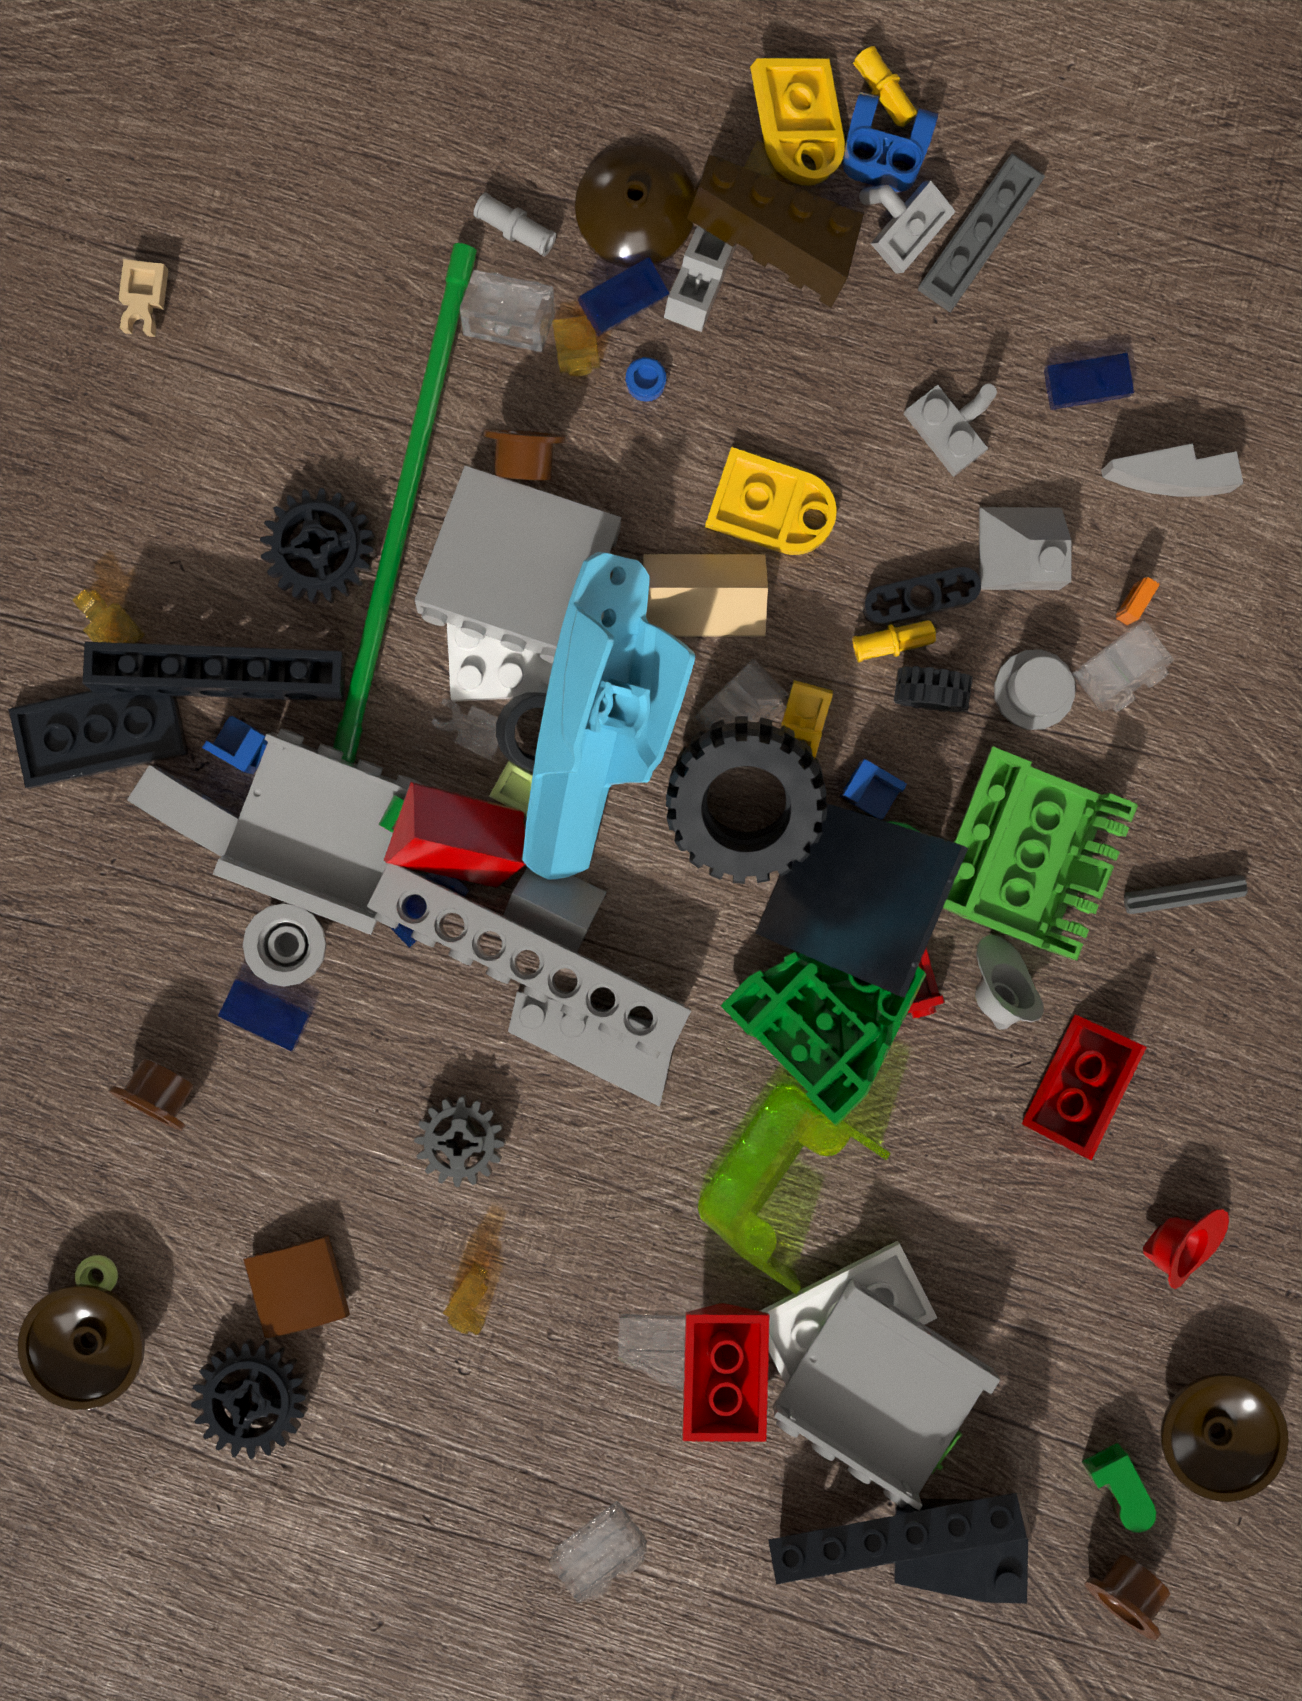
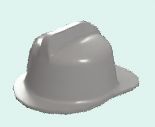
(1006, 986)

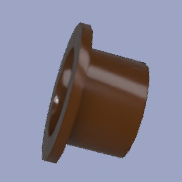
(523, 453)
(155, 1093)
(1131, 1595)

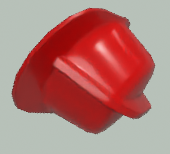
(1185, 1245)

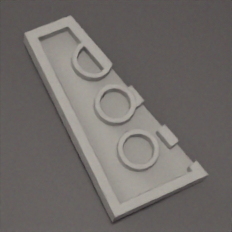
(590, 1048)

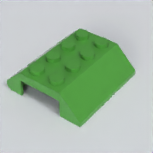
(1034, 853)

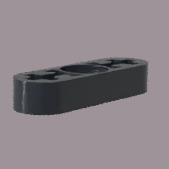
(948, 579)

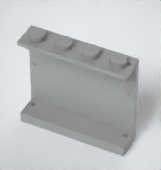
(510, 561)
(313, 830)
(881, 1393)

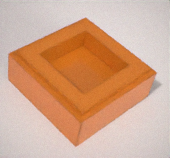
(1137, 600)

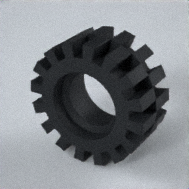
(933, 689)

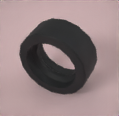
(506, 727)

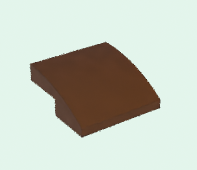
(296, 1287)

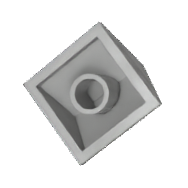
(555, 907)

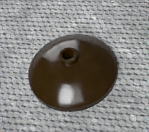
(628, 229)
(61, 1359)
(1241, 1454)

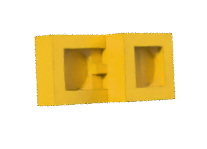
(807, 712)

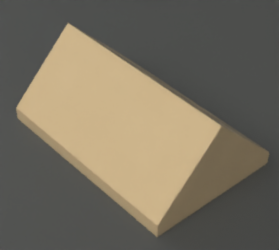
(708, 594)

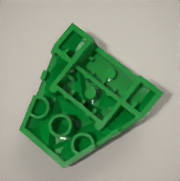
(822, 1026)

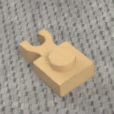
(142, 290)

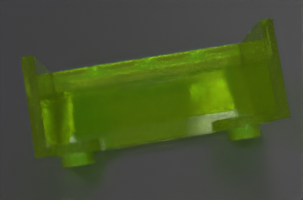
(758, 1163)

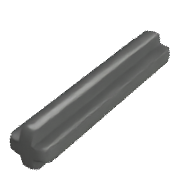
(1185, 894)

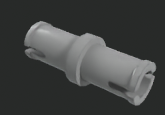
(514, 224)

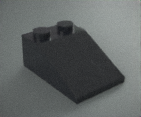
(980, 1574)

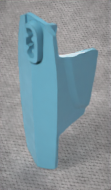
(604, 711)

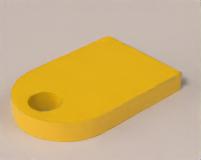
(799, 116)
(767, 503)

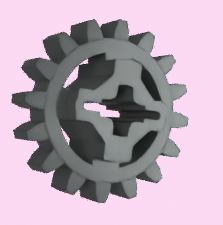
(441, 1140)

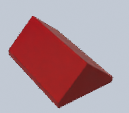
(457, 836)
(1083, 1086)
(725, 1374)

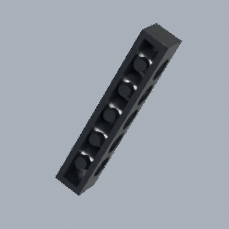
(214, 671)
(900, 1538)

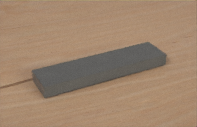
(981, 232)

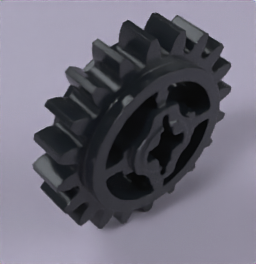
(335, 545)
(234, 1397)

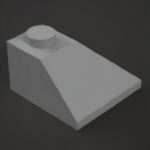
(1023, 549)

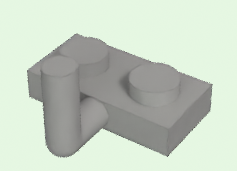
(912, 222)
(948, 429)

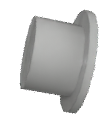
(1034, 689)
(284, 945)

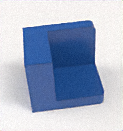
(239, 745)
(872, 789)

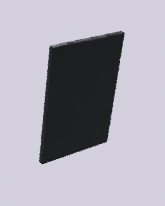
(864, 898)

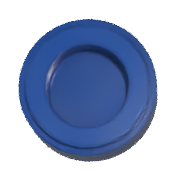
(645, 379)

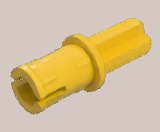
(885, 85)
(894, 640)

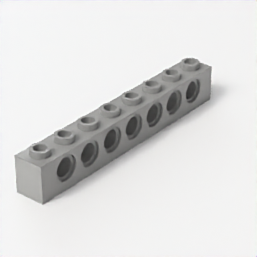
(401, 883)

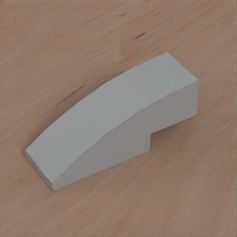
(698, 280)
(1176, 472)
(184, 809)

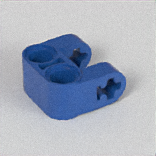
(885, 147)

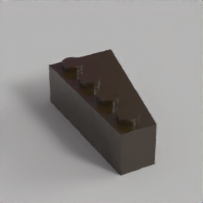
(778, 225)

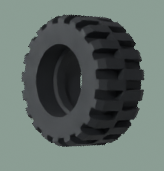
(737, 851)

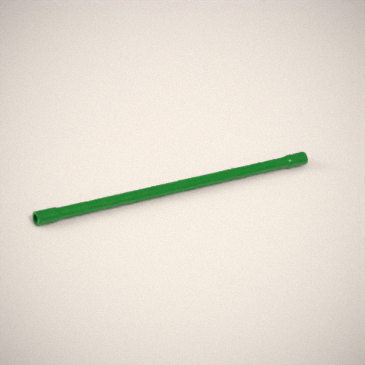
(457, 281)

